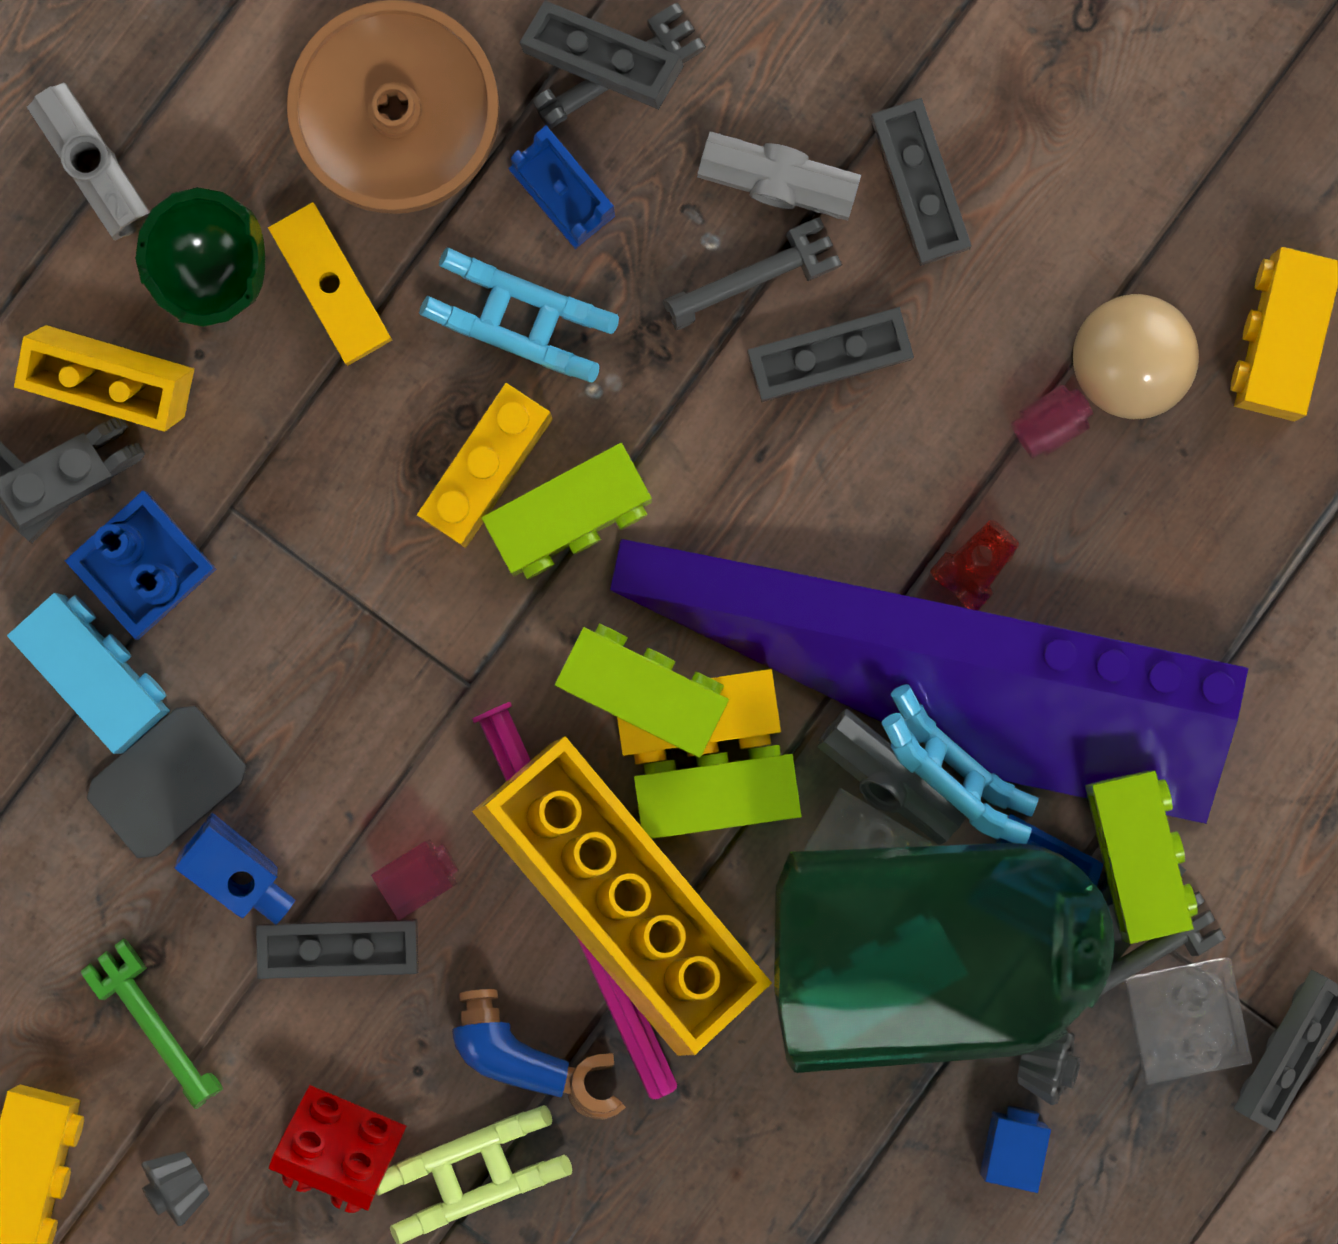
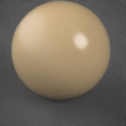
(1135, 356)

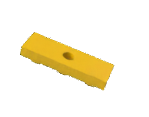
(315, 258)

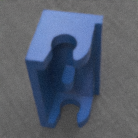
(561, 188)

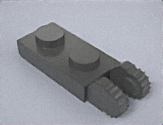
(65, 474)

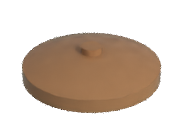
(393, 106)

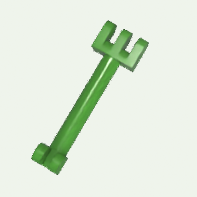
(121, 980)

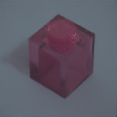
(416, 877)

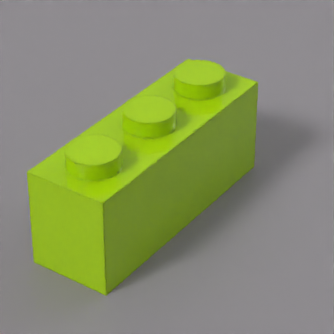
(568, 512)
(643, 689)
(717, 793)
(1141, 856)

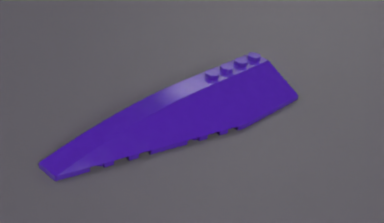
(1009, 691)

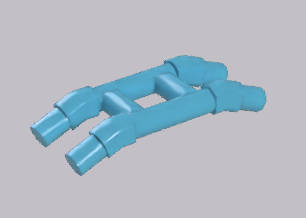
(503, 287)
(915, 726)

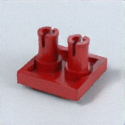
(337, 1149)

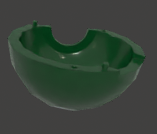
(201, 256)

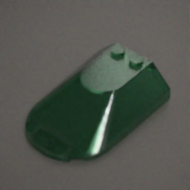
(933, 953)

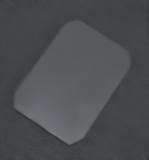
(166, 781)

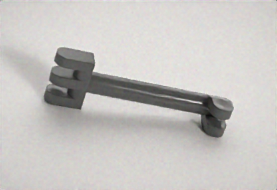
(555, 109)
(802, 253)
(1160, 947)

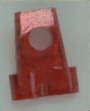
(969, 572)

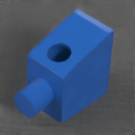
(216, 855)

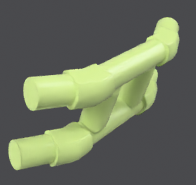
(503, 1183)

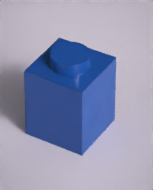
(1015, 1149)

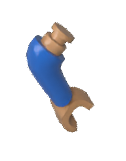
(497, 1054)

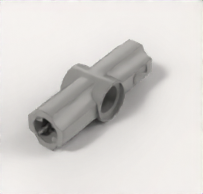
(71, 137)
(778, 176)

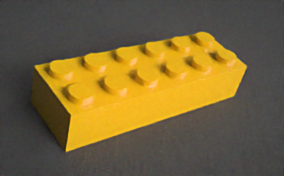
(622, 897)

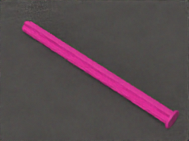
(631, 1023)

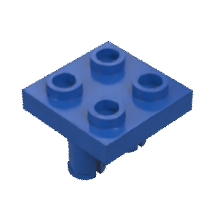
(140, 565)

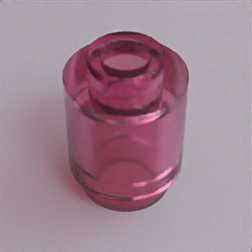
(1052, 421)

